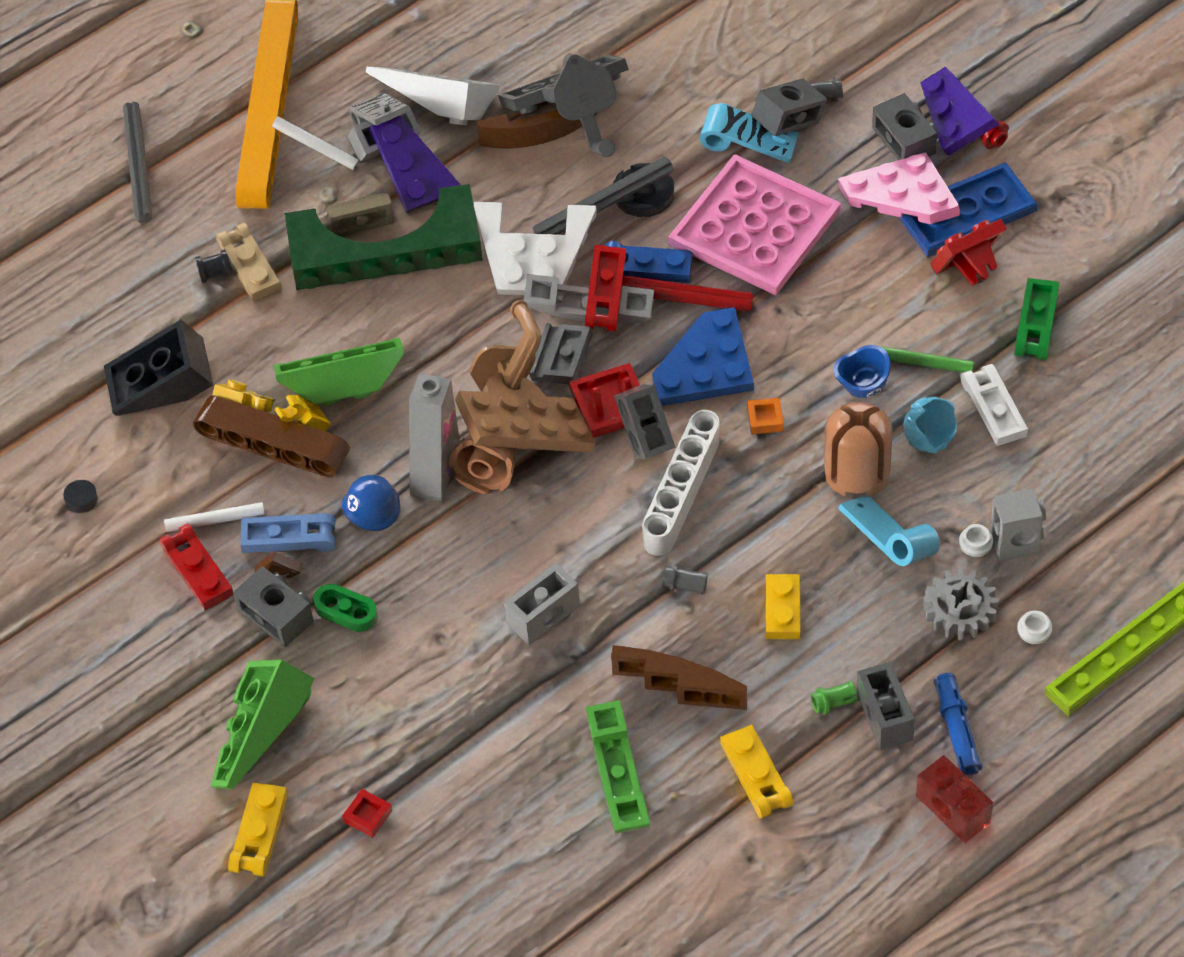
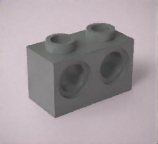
(644, 421)

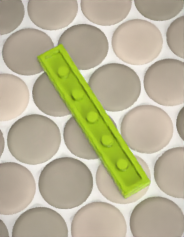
(1119, 653)

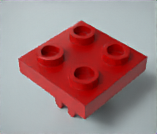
(971, 251)
(596, 397)

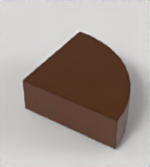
(281, 564)

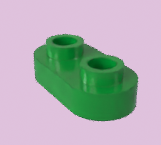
(347, 608)

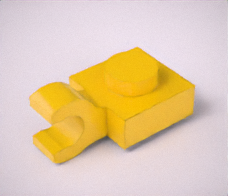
(303, 412)

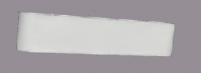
(681, 495)

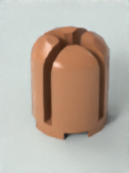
(858, 449)

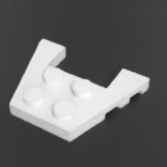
(520, 254)

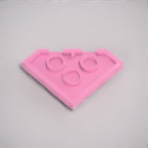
(902, 188)

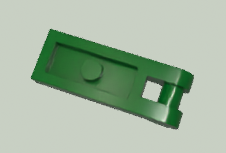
(1037, 317)

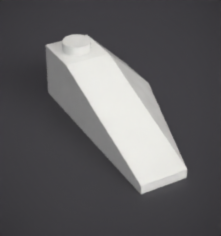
(441, 95)

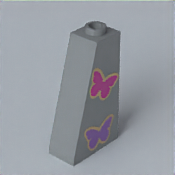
(431, 436)

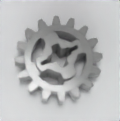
(958, 605)

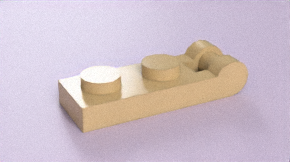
(249, 262)

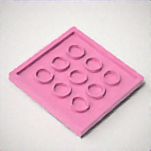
(755, 224)

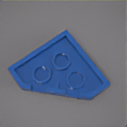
(705, 361)

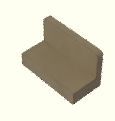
(360, 214)

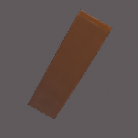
(691, 681)

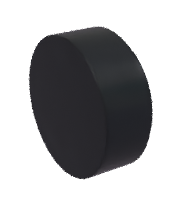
(80, 496)

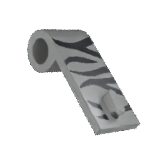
(377, 109)

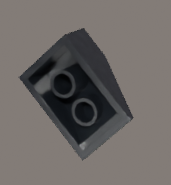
(159, 371)

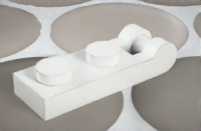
(994, 405)

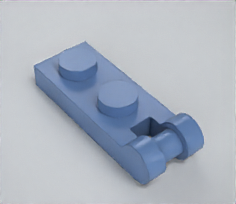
(288, 533)

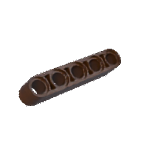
(271, 437)

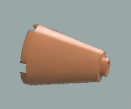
(482, 466)

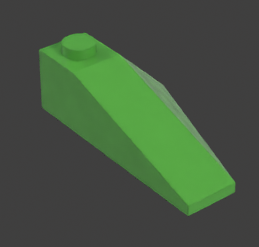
(267, 702)

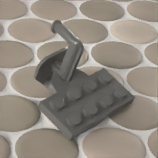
(578, 92)

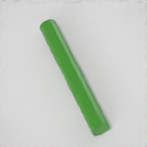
(929, 360)

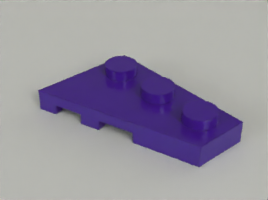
(955, 111)
(411, 164)

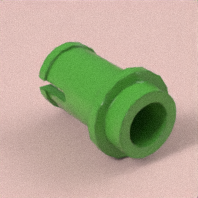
(833, 697)

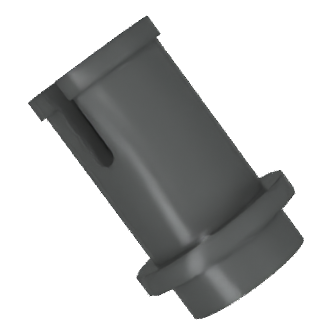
(830, 89)
(685, 579)

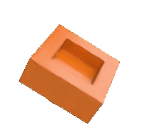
(765, 416)

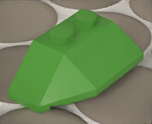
(341, 373)

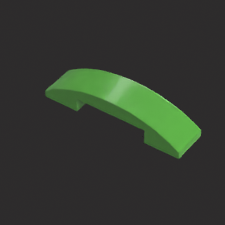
(617, 767)

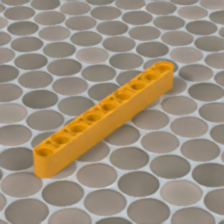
(266, 103)

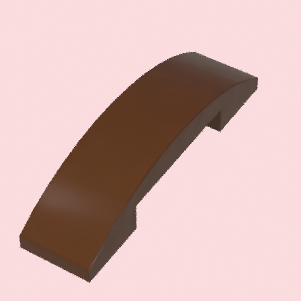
(526, 132)

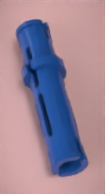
(954, 710)

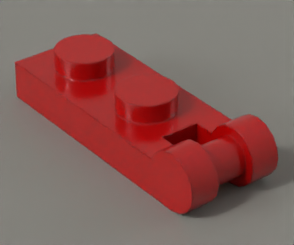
(605, 286)
(196, 567)

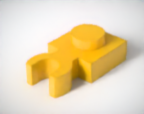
(237, 392)

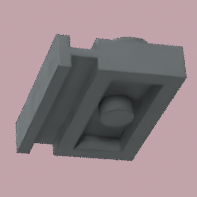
(561, 353)

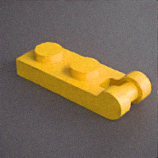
(756, 771)
(258, 829)

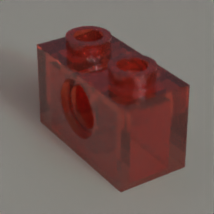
(954, 798)

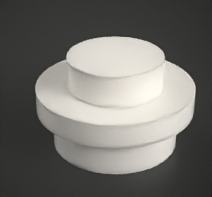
(976, 540)
(1034, 627)

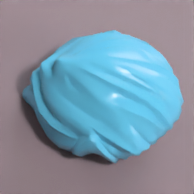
(930, 424)

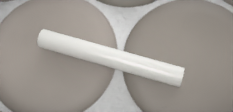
(315, 143)
(215, 517)

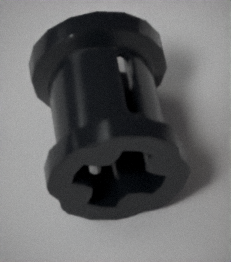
(213, 266)

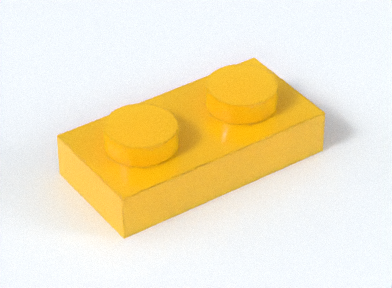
(782, 606)

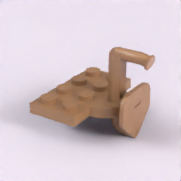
(513, 409)

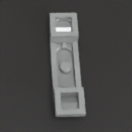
(570, 301)

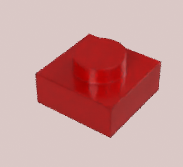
(367, 813)

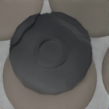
(649, 200)

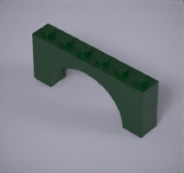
(328, 259)

